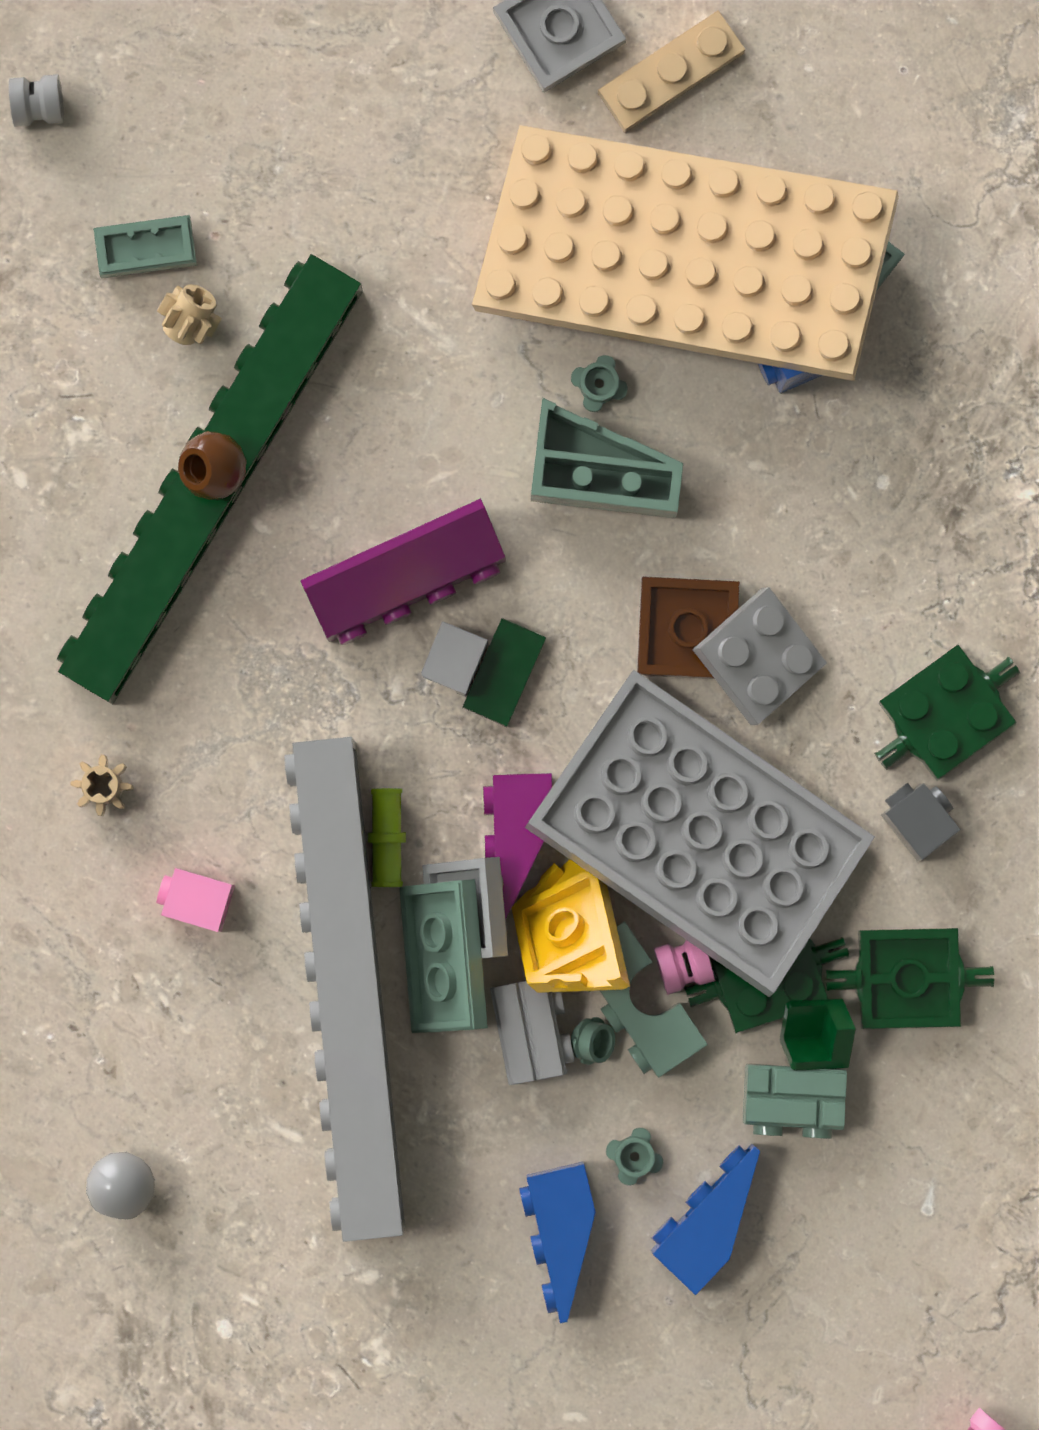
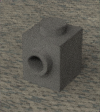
(920, 818)

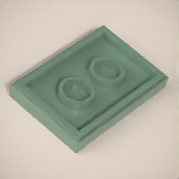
(443, 956)

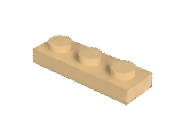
(671, 71)

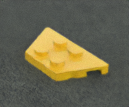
(569, 933)

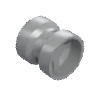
(36, 100)

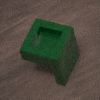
(817, 1034)

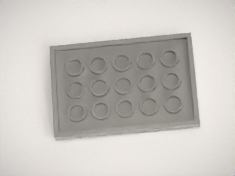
(700, 833)

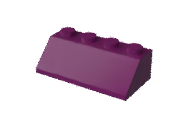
(405, 571)

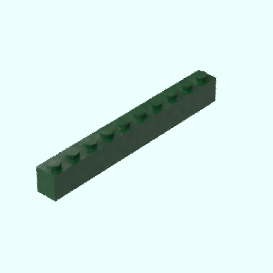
(185, 525)

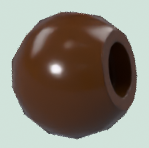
(212, 465)

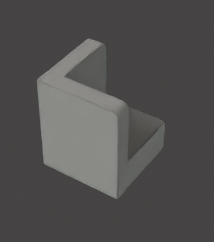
(454, 658)

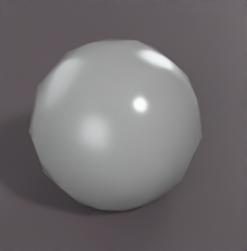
(120, 1186)

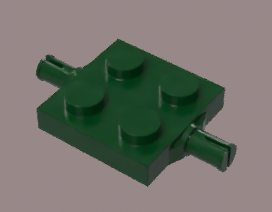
(947, 713)
(909, 978)
(752, 1008)

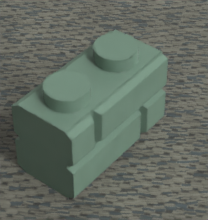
(794, 1098)

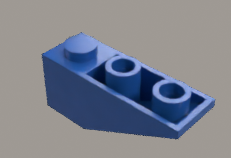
(564, 1220)
(707, 1232)

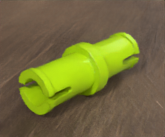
(386, 837)

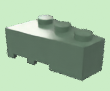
(600, 469)

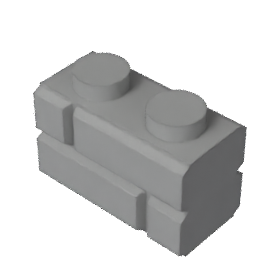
(530, 1032)

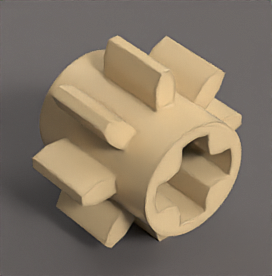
(189, 314)
(88, 785)

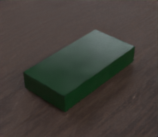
(504, 672)

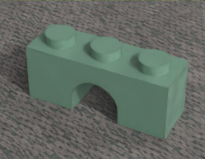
(659, 1039)

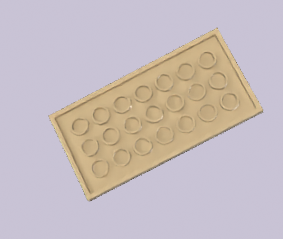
(686, 252)

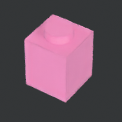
(195, 899)

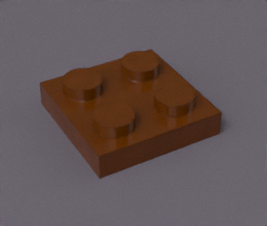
(676, 619)

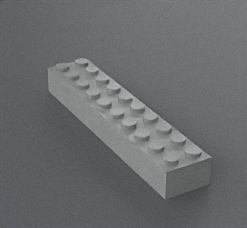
(347, 989)

